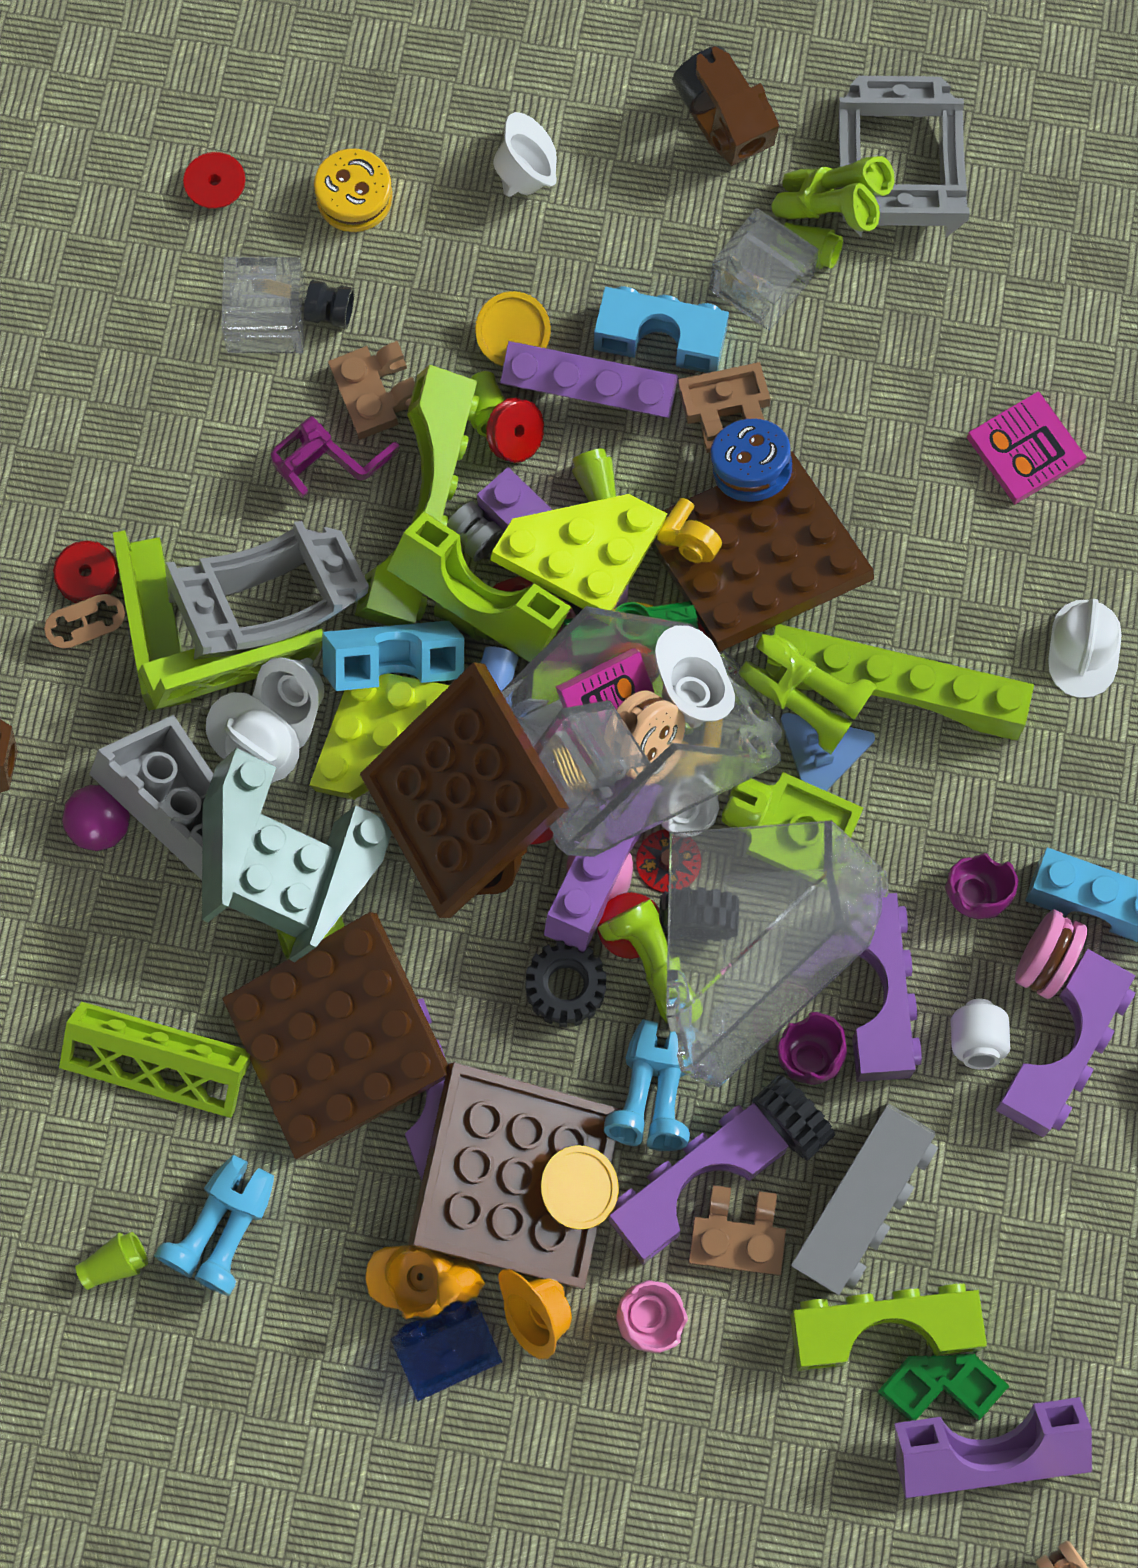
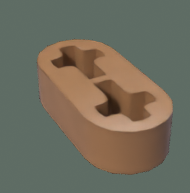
(88, 631)

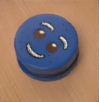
(751, 459)

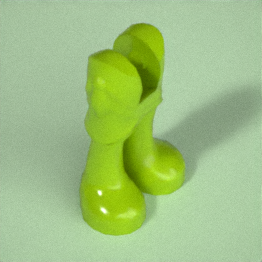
(813, 192)
(798, 670)
(645, 933)

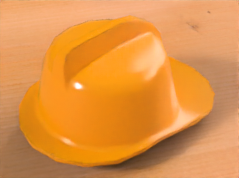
(535, 1312)

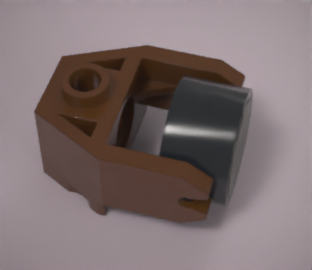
(726, 109)

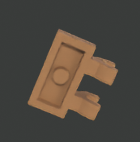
(363, 391)
(723, 394)
(735, 1244)

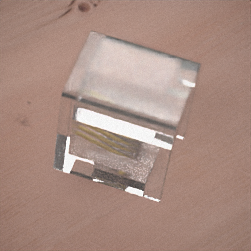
(763, 269)
(263, 305)
(590, 755)

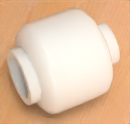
(980, 1034)

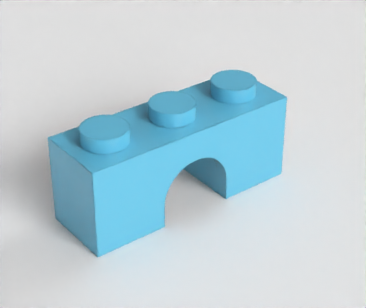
(629, 316)
(420, 649)
(1080, 886)

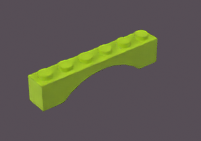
(439, 417)
(962, 694)

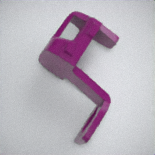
(315, 444)

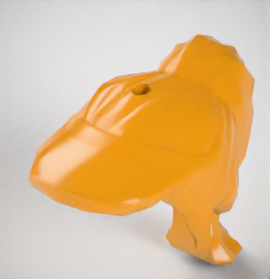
(395, 1280)

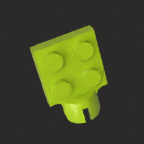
(787, 803)

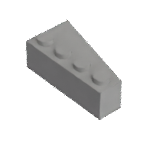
(161, 784)
(864, 1200)

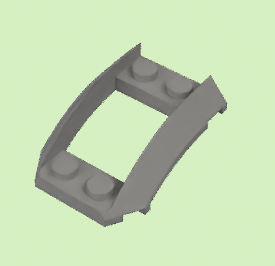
(916, 97)
(203, 588)

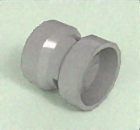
(475, 531)

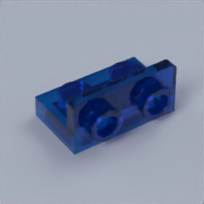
(445, 1349)

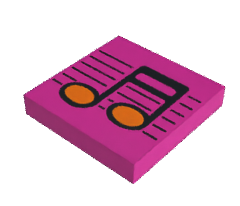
(1026, 447)
(610, 681)

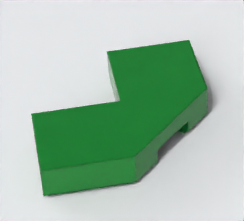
(960, 1376)

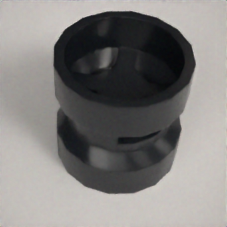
(329, 304)

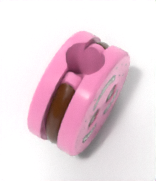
(1051, 954)

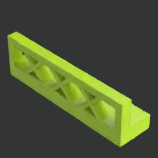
(147, 603)
(183, 678)
(155, 1044)

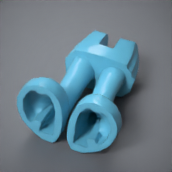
(648, 1061)
(222, 1197)

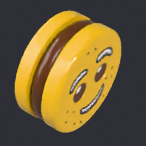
(353, 190)

